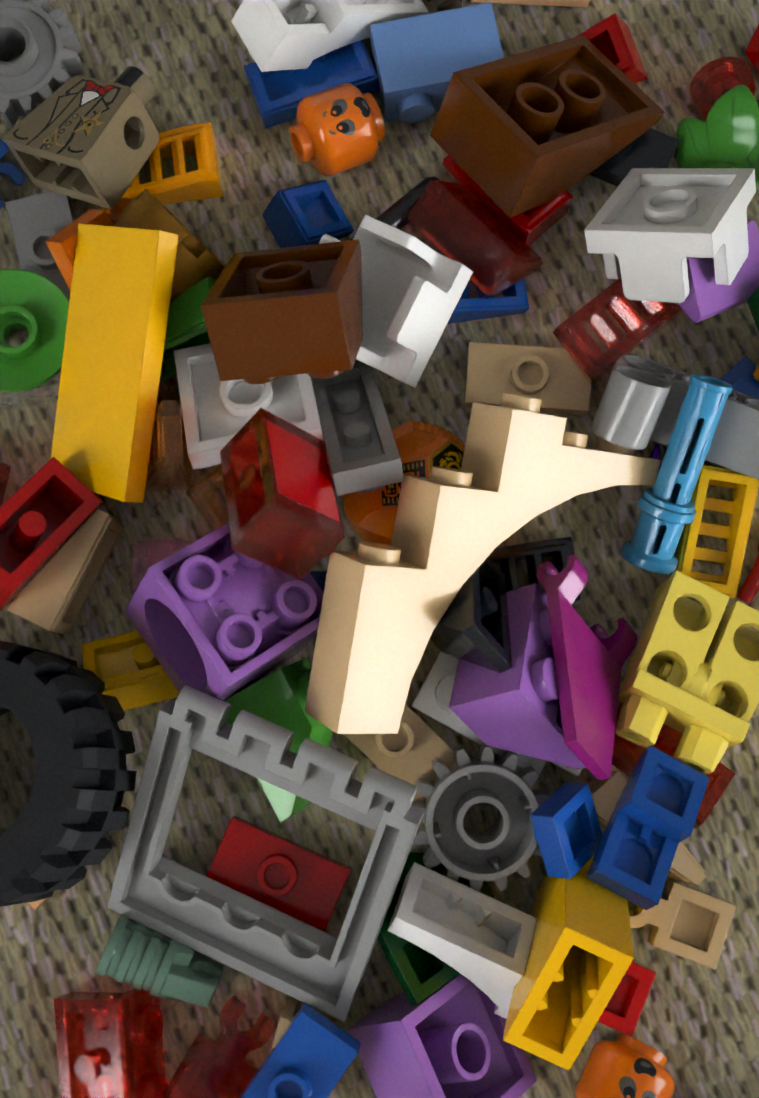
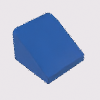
(305, 214)

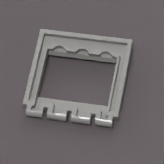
(229, 923)

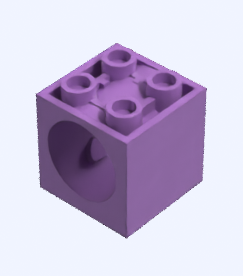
(222, 615)

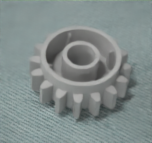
(47, 58)
(486, 853)

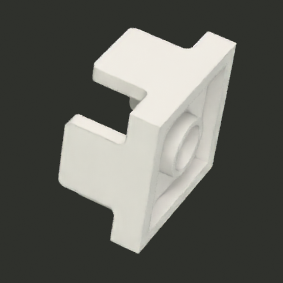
(668, 216)
(404, 298)
(219, 409)

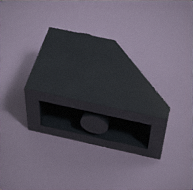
(478, 621)

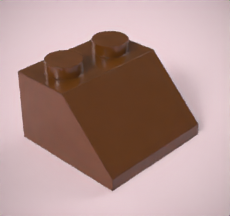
(287, 312)

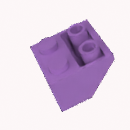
(520, 705)

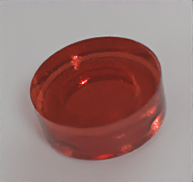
(718, 78)

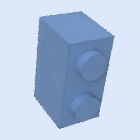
(421, 52)

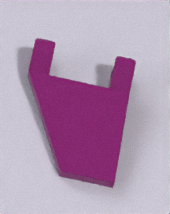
(585, 668)

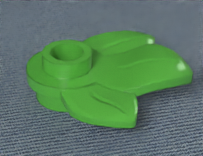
(727, 136)

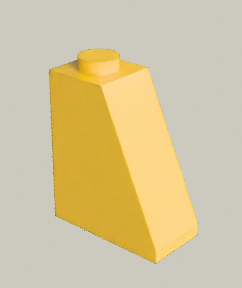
(571, 967)

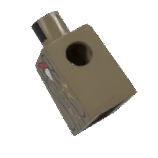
(88, 137)

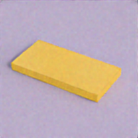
(113, 357)

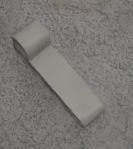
(645, 403)

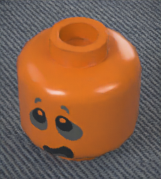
(337, 129)
(624, 1071)

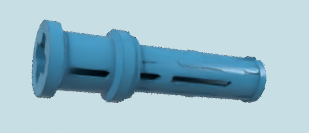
(669, 509)

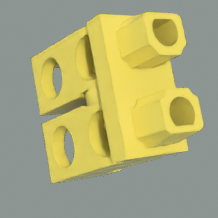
(692, 673)

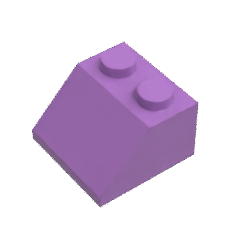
(441, 1047)

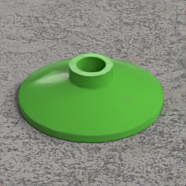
(41, 309)

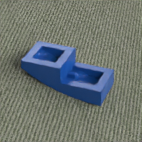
(646, 826)

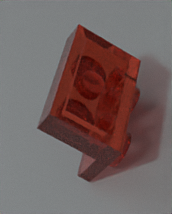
(110, 1045)

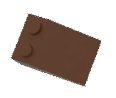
(540, 121)

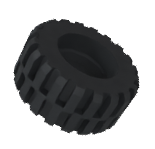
(76, 773)

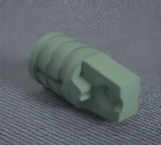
(158, 964)

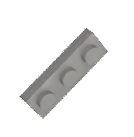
(357, 431)

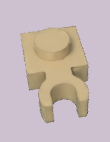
(687, 923)

